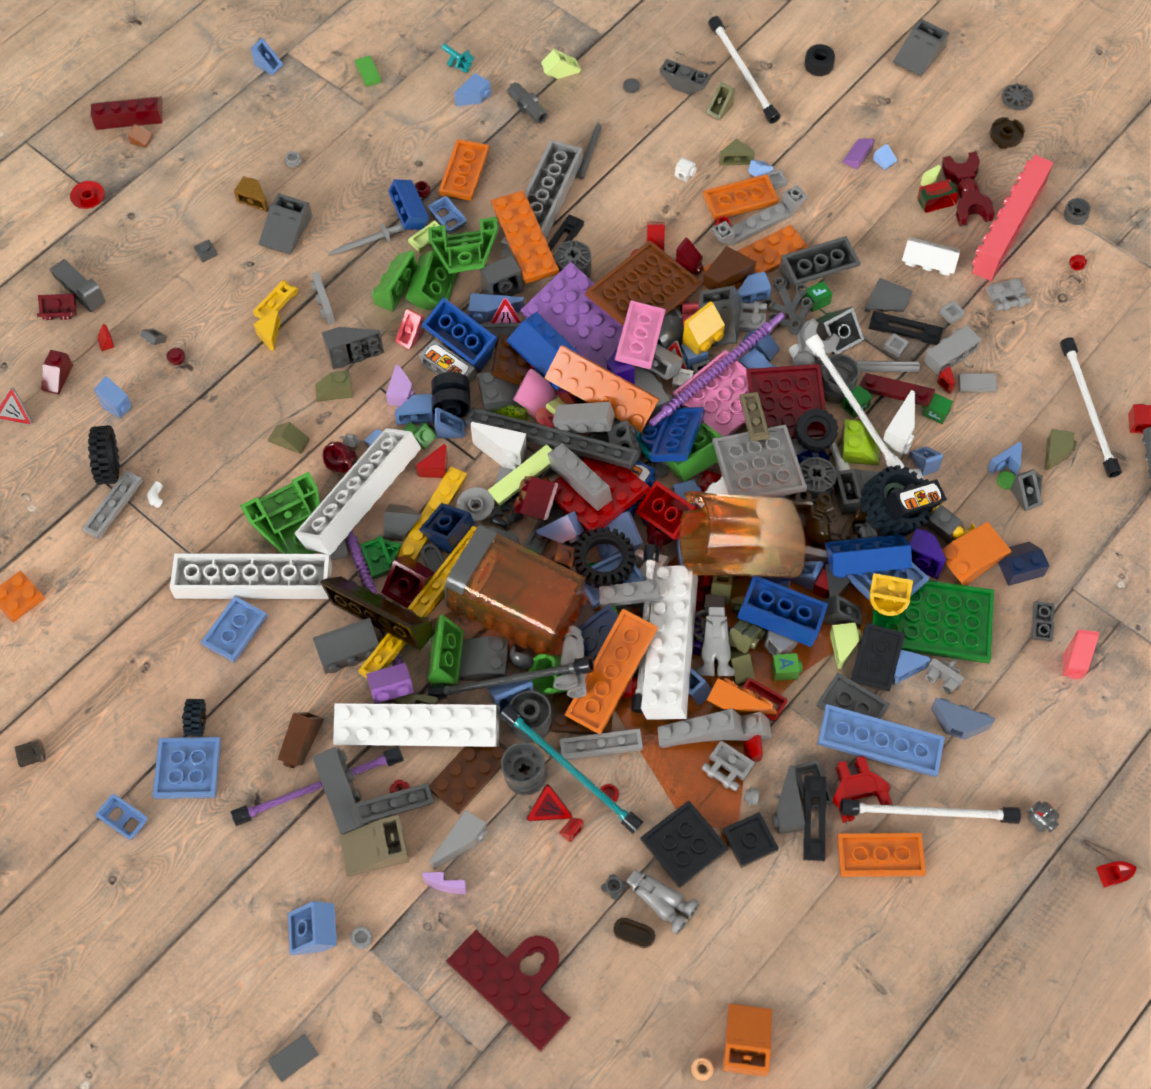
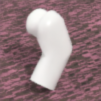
(153, 496)

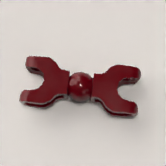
(971, 199)

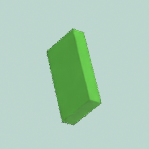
(368, 71)

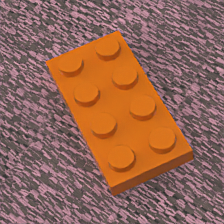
(464, 170)
(740, 197)
(881, 854)

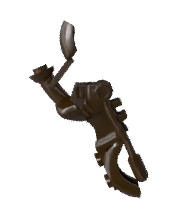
(820, 516)

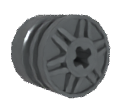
(574, 252)
(818, 476)
(521, 758)

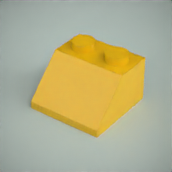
(703, 329)

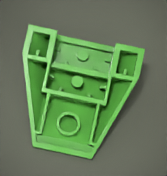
(464, 250)
(283, 512)

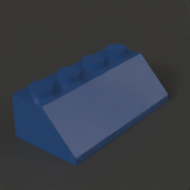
(460, 333)
(538, 343)
(868, 555)
(782, 611)

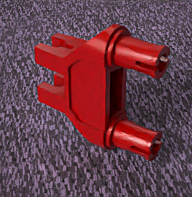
(860, 785)

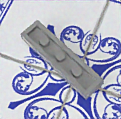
(112, 504)
(601, 744)

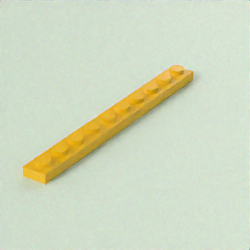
(422, 606)

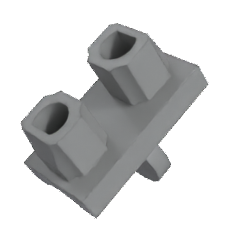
(946, 672)

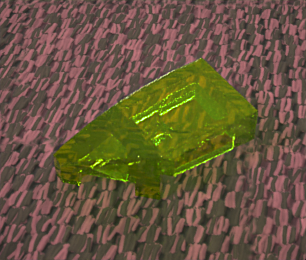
(514, 412)

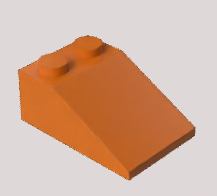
(975, 553)

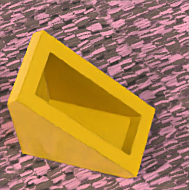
(268, 329)

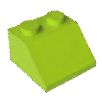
(858, 444)

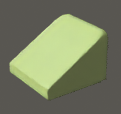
(931, 176)

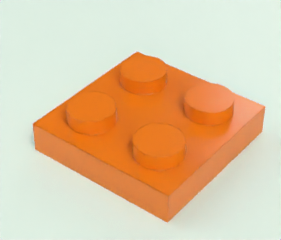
(18, 596)

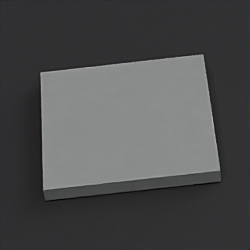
(759, 466)

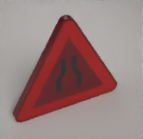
(548, 807)

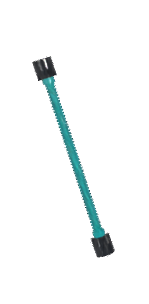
(513, 717)

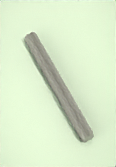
(886, 366)

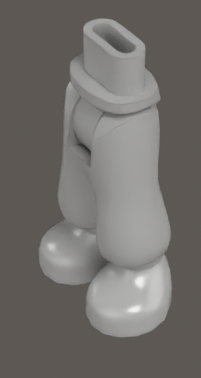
(716, 645)
(572, 649)
(663, 900)

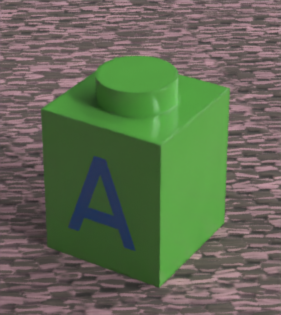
(786, 667)

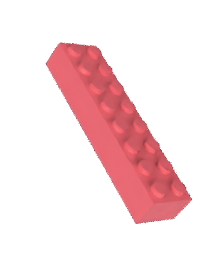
(1011, 217)

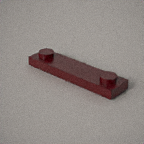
(897, 389)

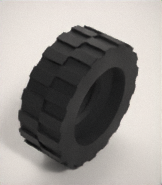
(810, 443)

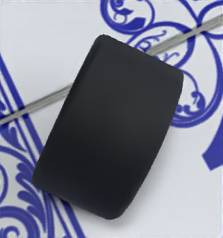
(819, 60)

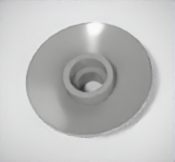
(476, 497)

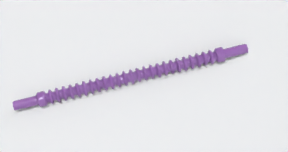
(765, 329)
(359, 560)

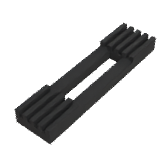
(572, 226)
(931, 334)
(814, 848)

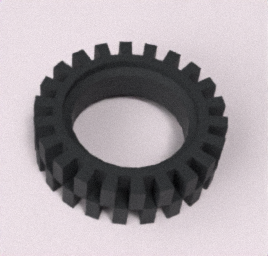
(103, 455)
(604, 537)

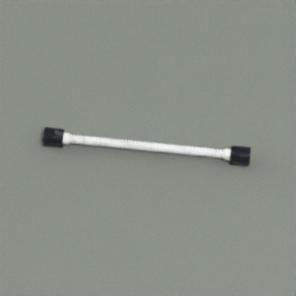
(770, 112)
(1110, 465)
(651, 556)
(1008, 815)

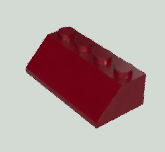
(127, 113)

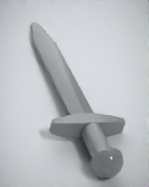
(384, 233)

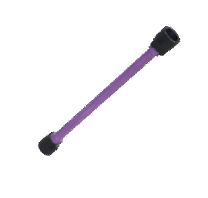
(243, 814)

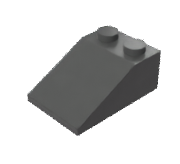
(496, 392)
(484, 658)

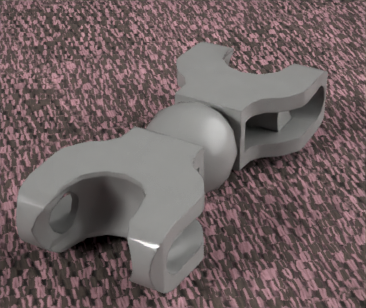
(805, 355)

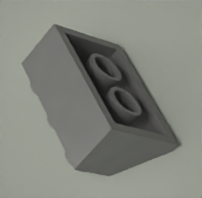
(346, 645)

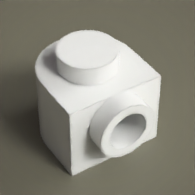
(685, 169)

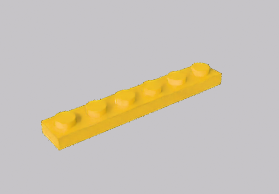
(444, 494)

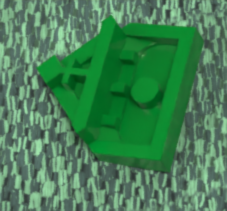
(380, 555)

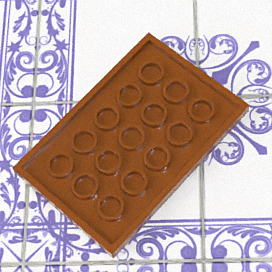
(646, 278)

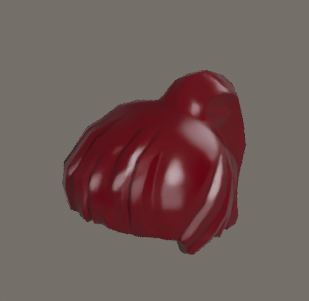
(338, 457)
(656, 536)

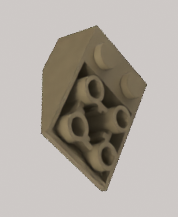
(374, 846)

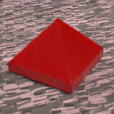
(704, 581)

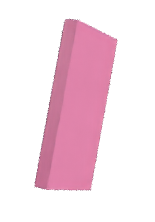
(640, 334)

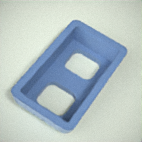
(454, 213)
(128, 813)

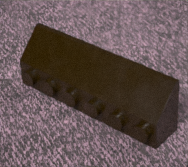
(383, 614)

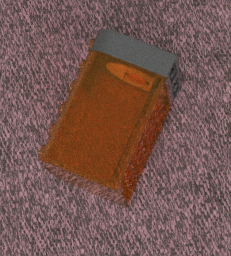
(514, 592)

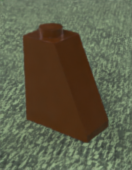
(728, 269)
(299, 738)

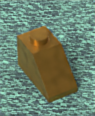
(251, 194)

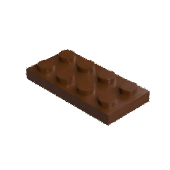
(467, 775)

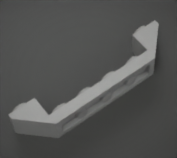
(761, 221)

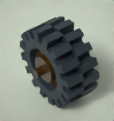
(194, 717)

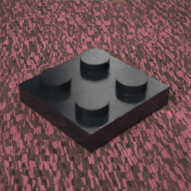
(750, 839)

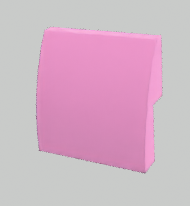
(534, 393)

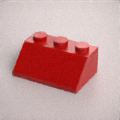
(664, 509)

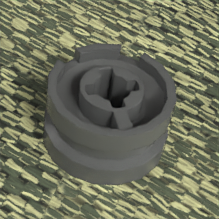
(1077, 211)
(865, 530)

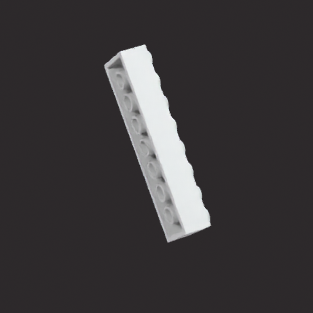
(358, 491)
(250, 576)
(671, 649)
(416, 725)

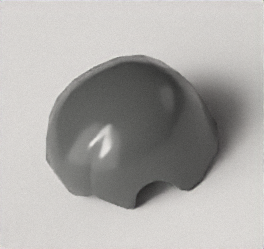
(521, 657)

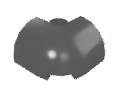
(671, 330)

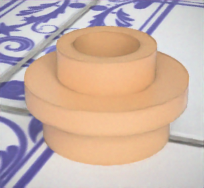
(702, 1062)

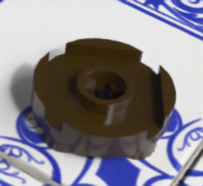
(1006, 140)

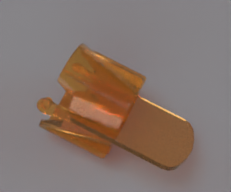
(742, 536)

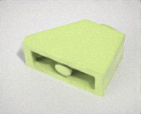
(560, 65)
(844, 642)

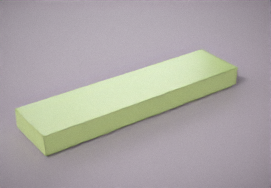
(531, 467)

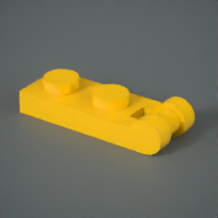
(276, 299)

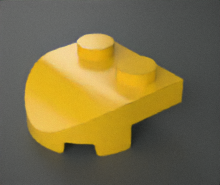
(890, 594)

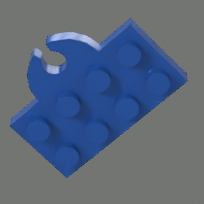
(674, 435)

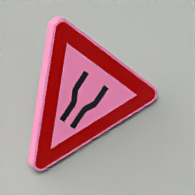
(505, 313)

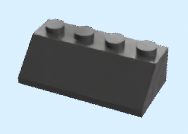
(818, 261)

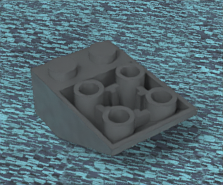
(921, 47)
(285, 223)
(728, 305)
(351, 345)
(848, 488)

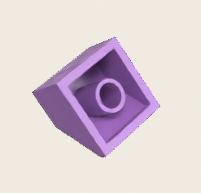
(390, 683)

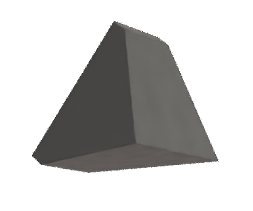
(1028, 489)
(398, 521)

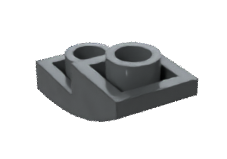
(1042, 621)

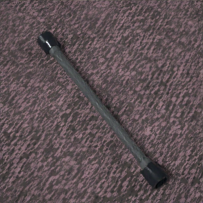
(579, 666)

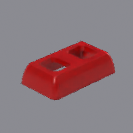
(768, 694)

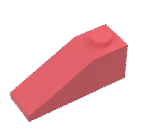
(1079, 654)

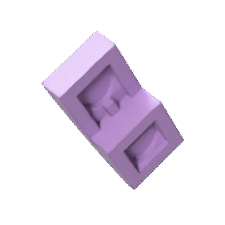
(438, 881)

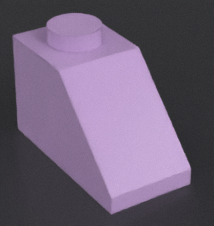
(400, 388)

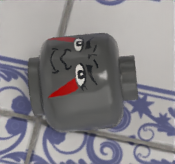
(1043, 817)

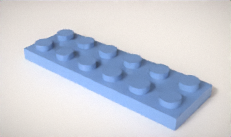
(881, 740)

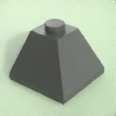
(843, 324)

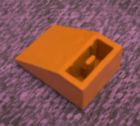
(727, 696)
(748, 1040)

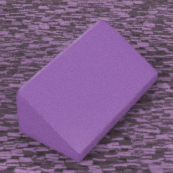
(858, 152)

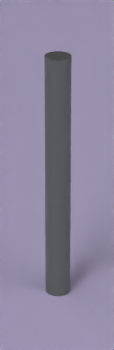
(589, 152)

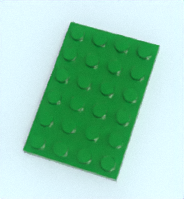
(945, 621)

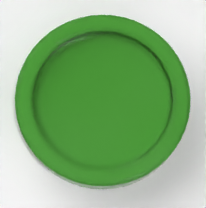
(1005, 479)

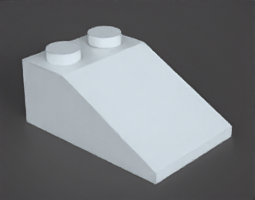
(900, 431)
(500, 444)

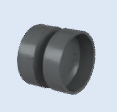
(847, 369)
(534, 711)

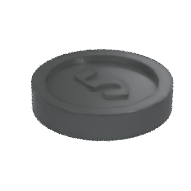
(631, 85)

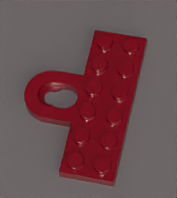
(510, 990)

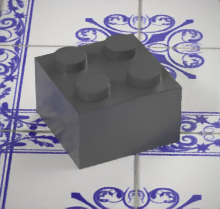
(502, 277)

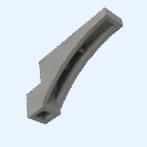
(715, 727)

